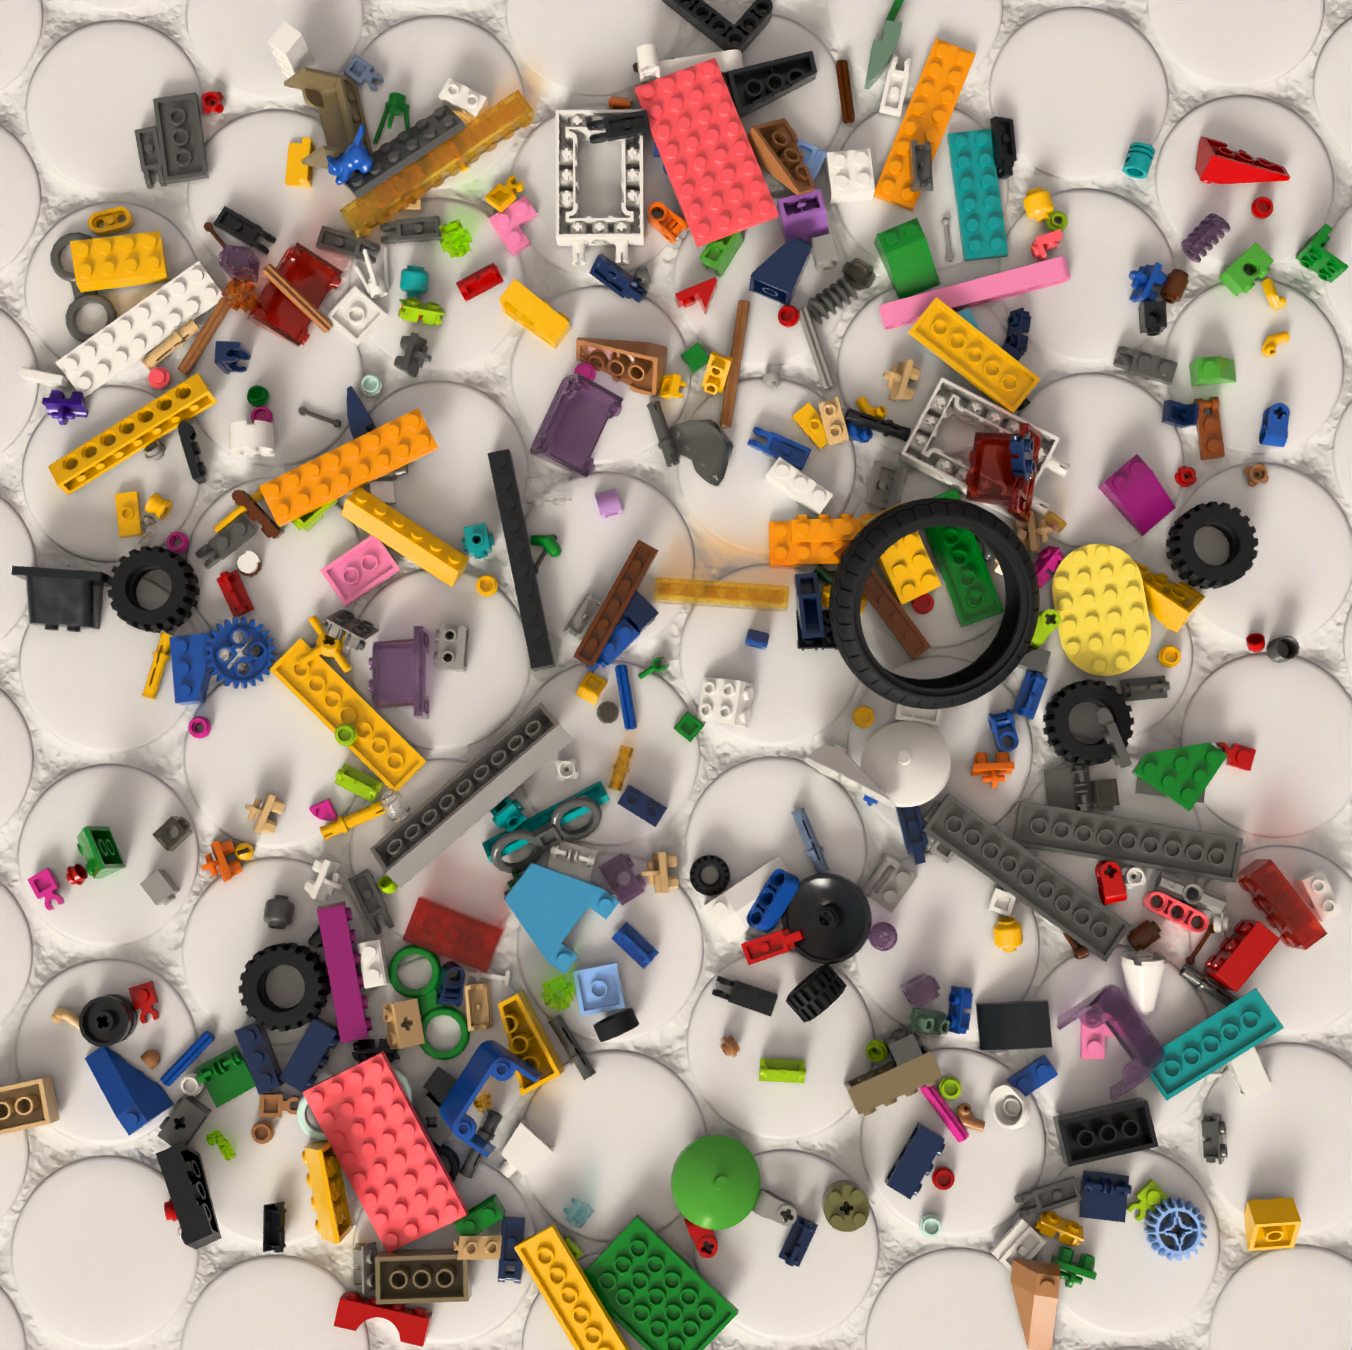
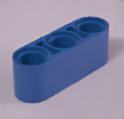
(773, 900)

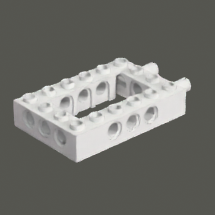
(588, 231)
(983, 416)

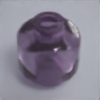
(874, 936)

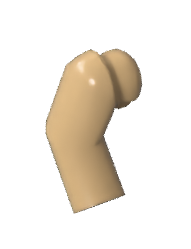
(67, 1015)

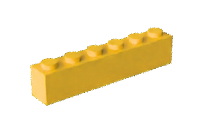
(405, 536)

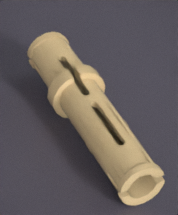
(170, 344)

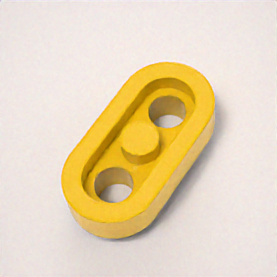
(111, 219)

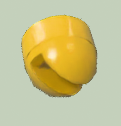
(244, 856)

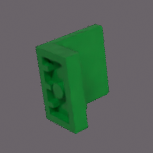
(1319, 259)

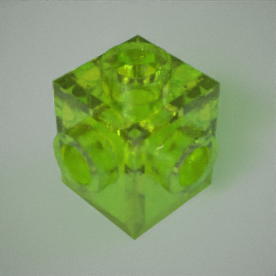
(455, 239)
(558, 983)

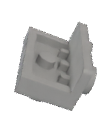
(885, 485)

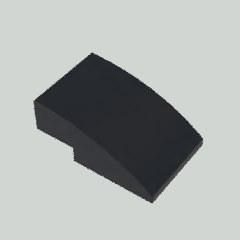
(1014, 1025)

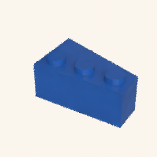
(188, 668)

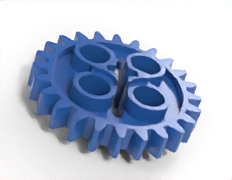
(224, 639)

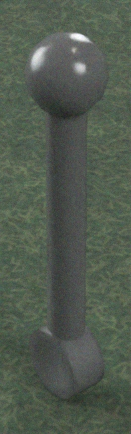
(303, 411)
(542, 556)

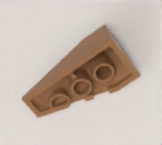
(779, 154)
(632, 362)
(1036, 1297)

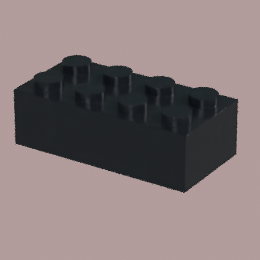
(1105, 1131)

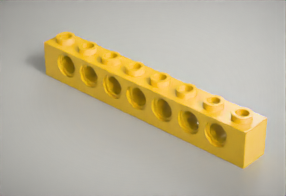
(132, 434)

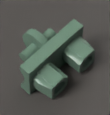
(928, 1022)

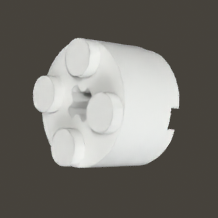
(251, 439)

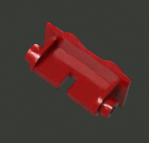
(479, 282)
(235, 593)

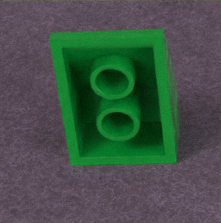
(907, 259)
(99, 851)

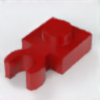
(1238, 756)
(144, 997)

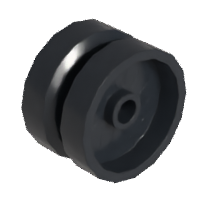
(108, 1020)

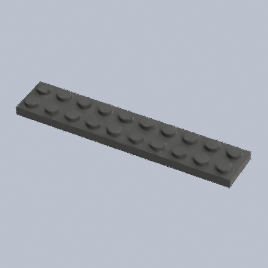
(1127, 841)
(1026, 877)

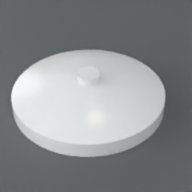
(907, 762)

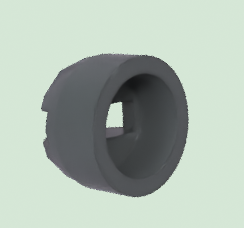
(642, 276)

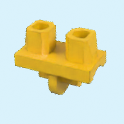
(716, 373)

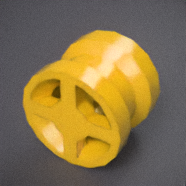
(158, 506)

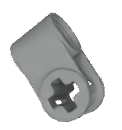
(770, 1207)

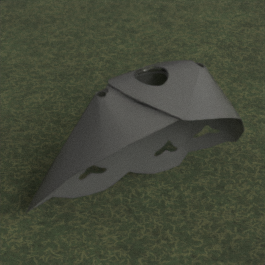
(706, 446)

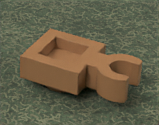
(273, 1104)

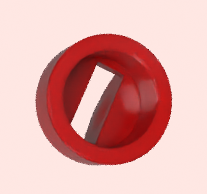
(1255, 642)

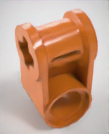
(669, 225)

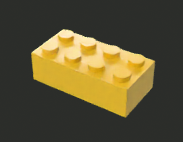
(119, 261)
(907, 567)

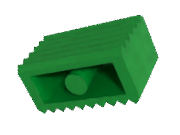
(481, 1217)

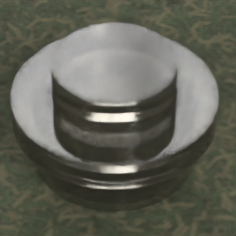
(607, 712)

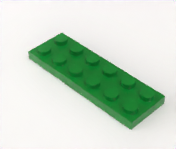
(963, 571)

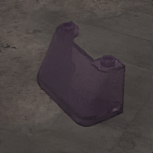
(575, 424)

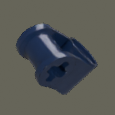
(450, 989)

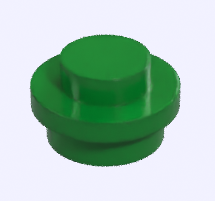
(257, 396)

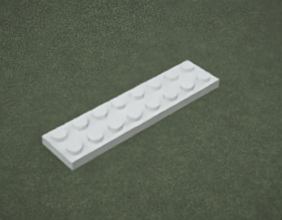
(140, 330)

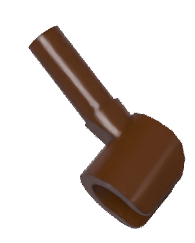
(1078, 952)

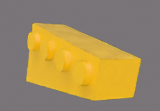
(529, 1041)

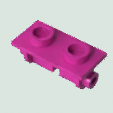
(1048, 559)

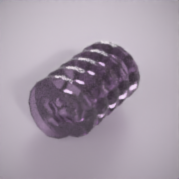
(1204, 236)

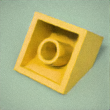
(1271, 1223)

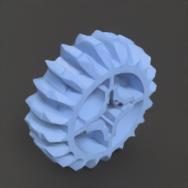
(1194, 1229)

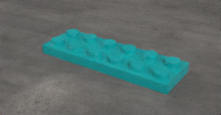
(977, 195)
(1215, 1043)

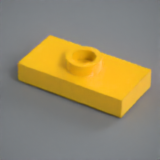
(812, 425)
(128, 514)

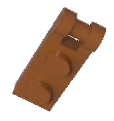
(1209, 429)

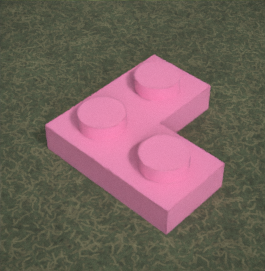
(509, 222)
(1093, 1041)

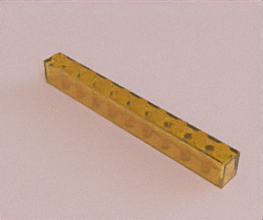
(437, 165)

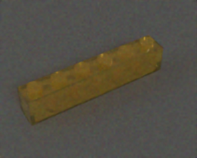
(721, 594)

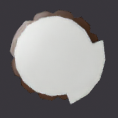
(249, 564)

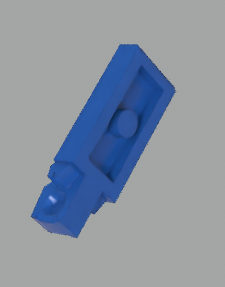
(620, 640)

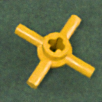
(326, 649)

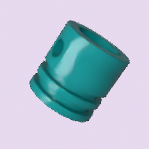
(1138, 160)

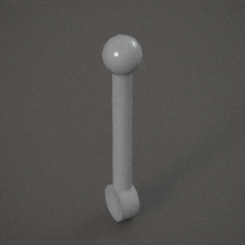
(949, 256)

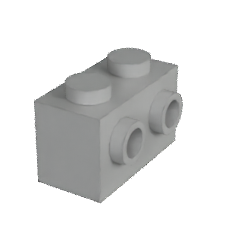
(452, 648)

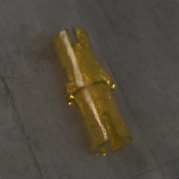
(620, 768)

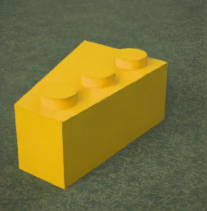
(534, 314)

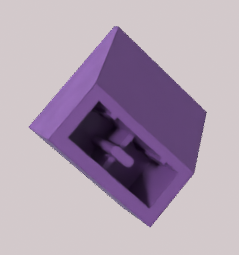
(803, 216)

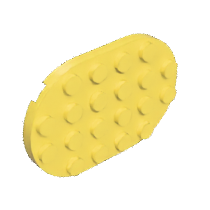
(1101, 610)

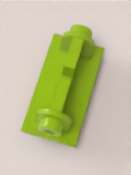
(413, 308)
(358, 782)
(782, 1070)

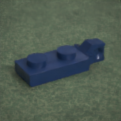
(617, 279)
(911, 829)

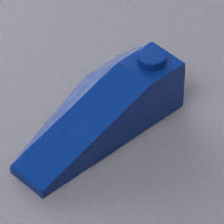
(128, 1091)

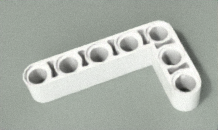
(651, 69)

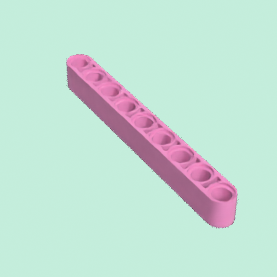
(978, 291)

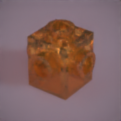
(240, 295)

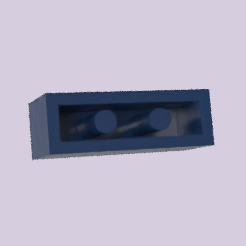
(310, 1054)
(260, 1057)
(915, 1161)

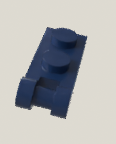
(512, 1233)

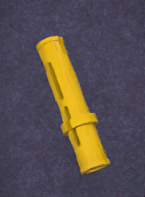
(158, 665)
(347, 822)

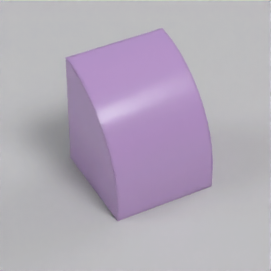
(608, 503)

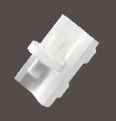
(326, 880)

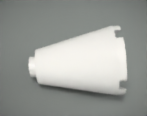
(1143, 978)

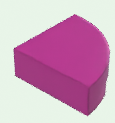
(324, 811)

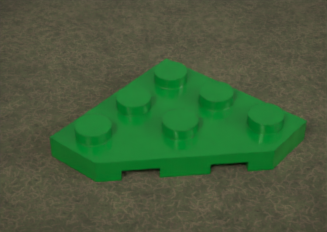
(1181, 771)

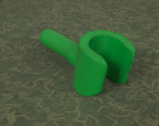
(655, 667)

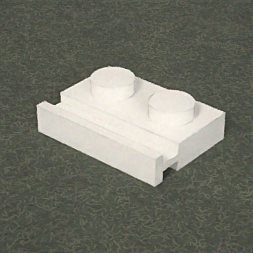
(1019, 1242)

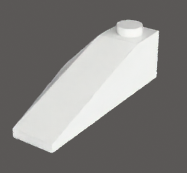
(842, 768)
(732, 906)

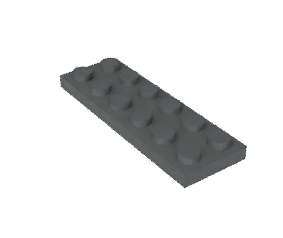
(406, 149)

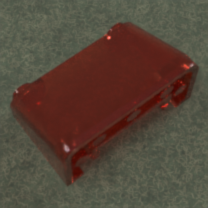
(311, 277)

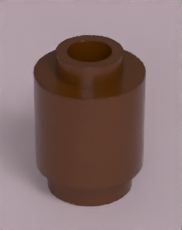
(1174, 286)
(1144, 935)

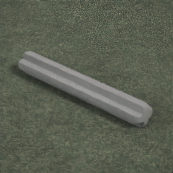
(816, 348)

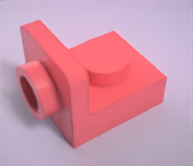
(1047, 241)

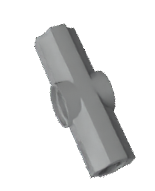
(1202, 897)

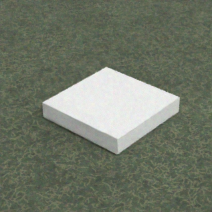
(356, 316)

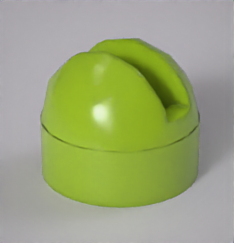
(387, 885)

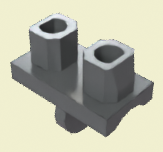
(414, 356)

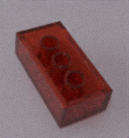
(1281, 904)
(453, 934)

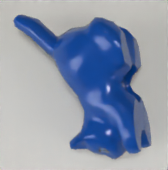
(354, 158)

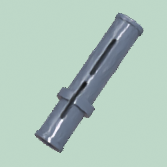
(821, 864)

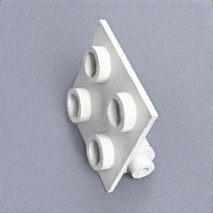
(572, 859)

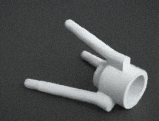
(377, 287)

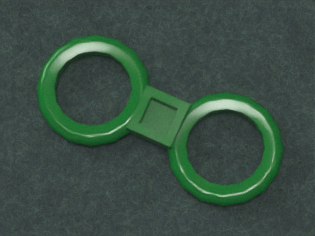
(427, 1001)

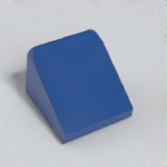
(757, 639)

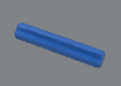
(625, 697)
(187, 1058)

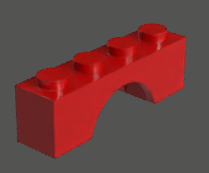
(410, 1323)

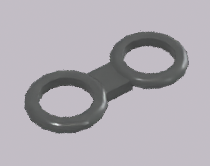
(81, 298)
(547, 835)

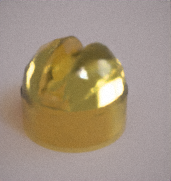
(483, 1102)

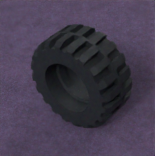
(1231, 525)
(130, 573)
(1058, 721)
(255, 992)

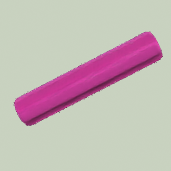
(945, 1113)

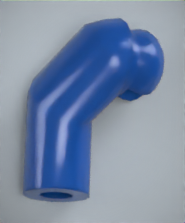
(858, 433)

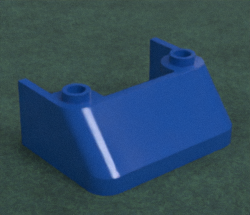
(487, 1060)

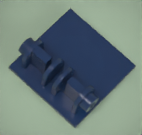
(1104, 1196)

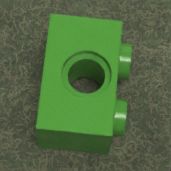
(1254, 259)

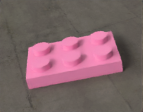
(360, 570)

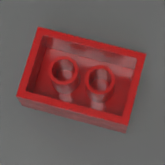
(1240, 954)

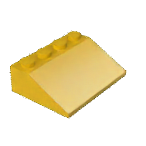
(328, 1191)

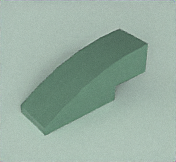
(882, 52)

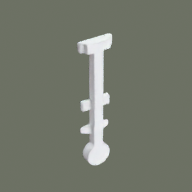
(478, 974)

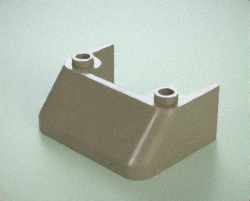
(339, 110)

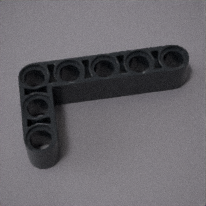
(715, 19)

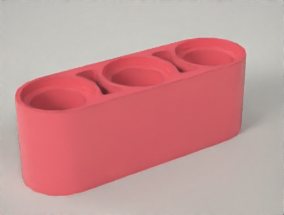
(1185, 915)

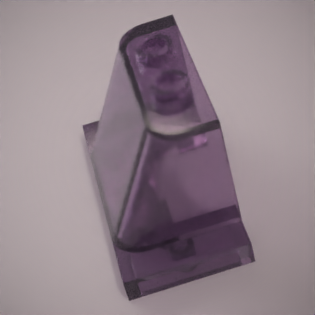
(400, 673)

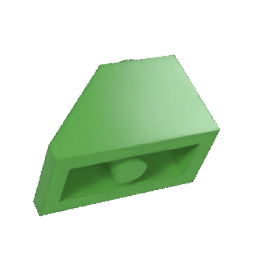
(1212, 371)

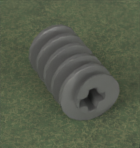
(830, 299)

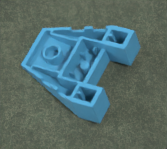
(551, 905)

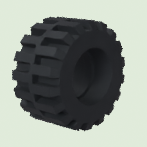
(816, 993)

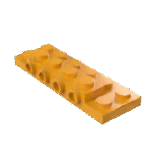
(811, 540)

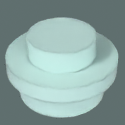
(371, 385)
(930, 1225)

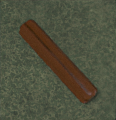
(845, 91)

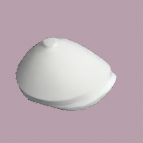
(1009, 1107)

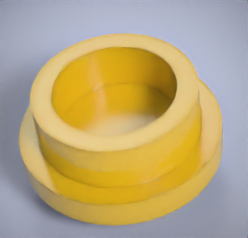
(486, 585)
(1169, 656)
(863, 717)

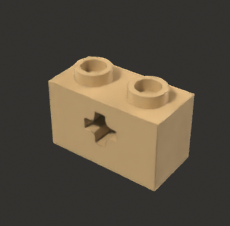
(407, 1013)

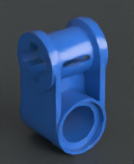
(1274, 429)
(1003, 729)

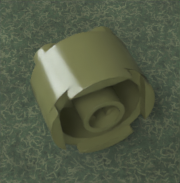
(856, 1213)

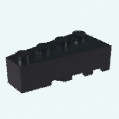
(768, 81)
(189, 1194)

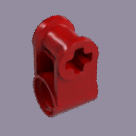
(1110, 886)
(699, 1236)

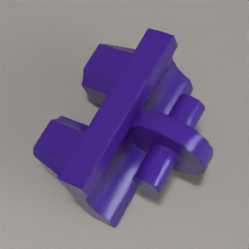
(63, 408)

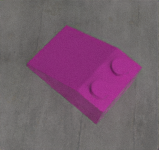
(1138, 495)

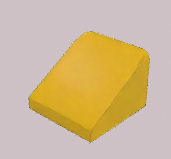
(591, 687)

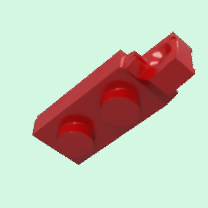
(771, 945)

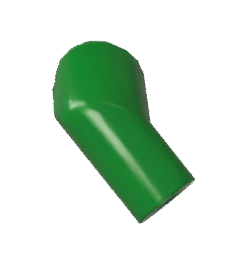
(548, 543)

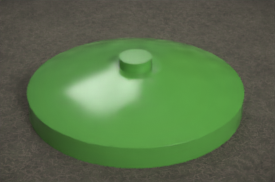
(715, 1182)

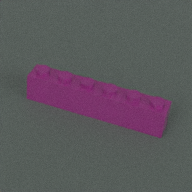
(343, 971)

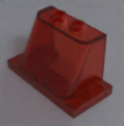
(992, 476)

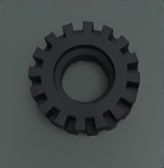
(719, 885)

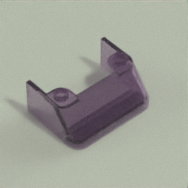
(1115, 1010)

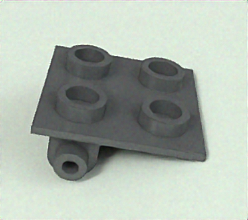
(356, 630)
(1069, 788)

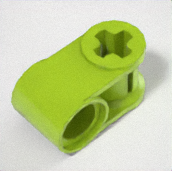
(1044, 630)

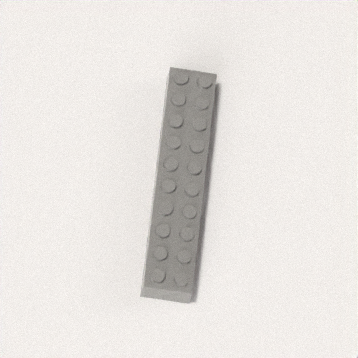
(470, 795)

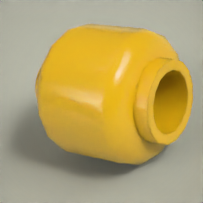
(1038, 204)
(1007, 934)

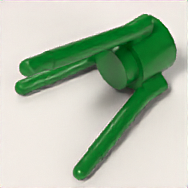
(395, 106)

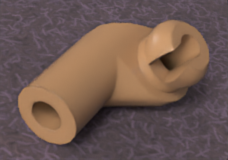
(967, 1120)

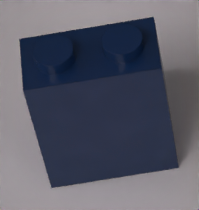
(782, 271)

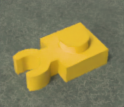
(502, 195)

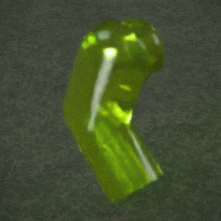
(223, 1144)

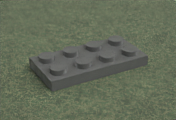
(181, 138)

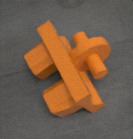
(995, 771)
(220, 850)

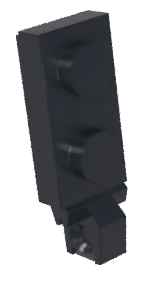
(1003, 146)

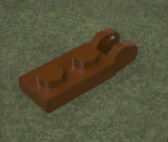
(255, 513)

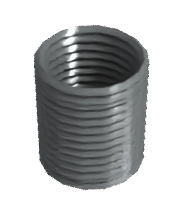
(1292, 644)

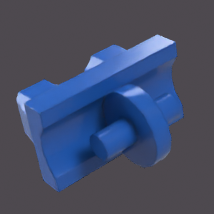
(1144, 280)

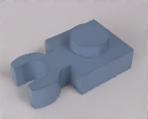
(361, 72)

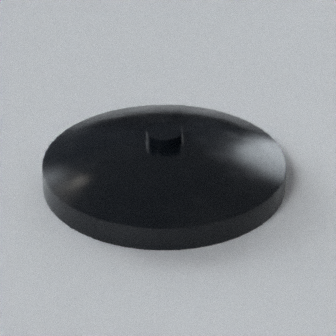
(832, 918)

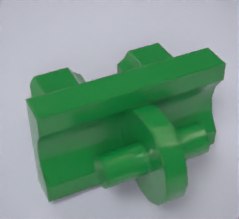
(1084, 1268)

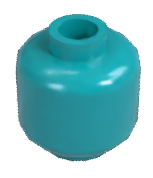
(414, 281)

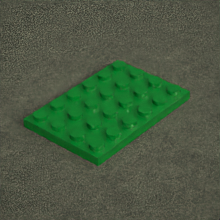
(657, 1292)

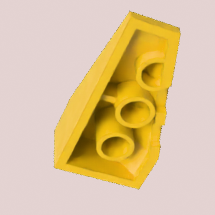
(1169, 601)

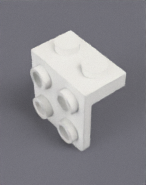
(725, 701)

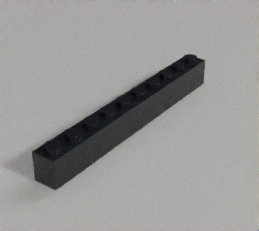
(521, 560)

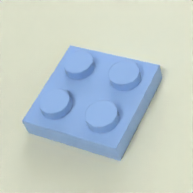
(598, 989)

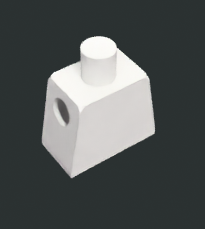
(524, 1150)

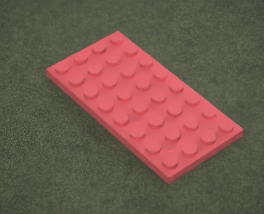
(706, 152)
(385, 1152)

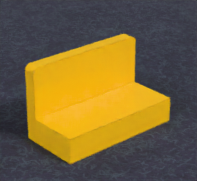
(296, 172)

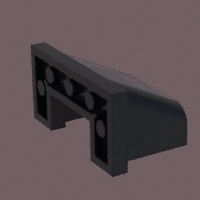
(63, 597)

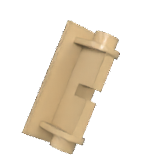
(833, 421)
(478, 1247)

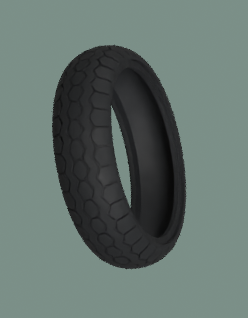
(1013, 634)

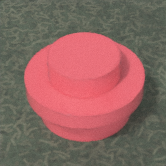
(159, 378)

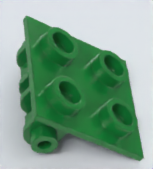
(225, 1076)

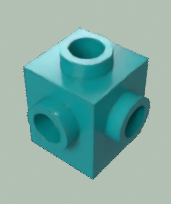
(474, 534)
(509, 816)

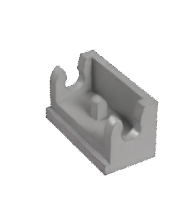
(583, 617)

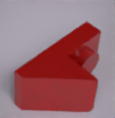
(703, 292)

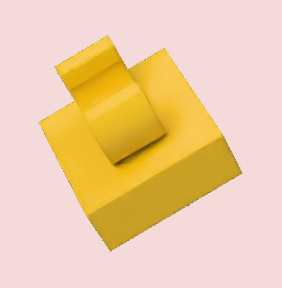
(670, 386)

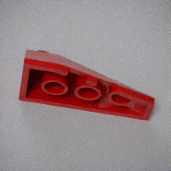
(1223, 166)

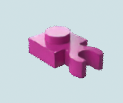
(44, 885)

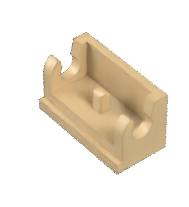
(478, 1006)

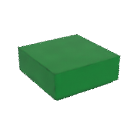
(695, 358)
(689, 726)

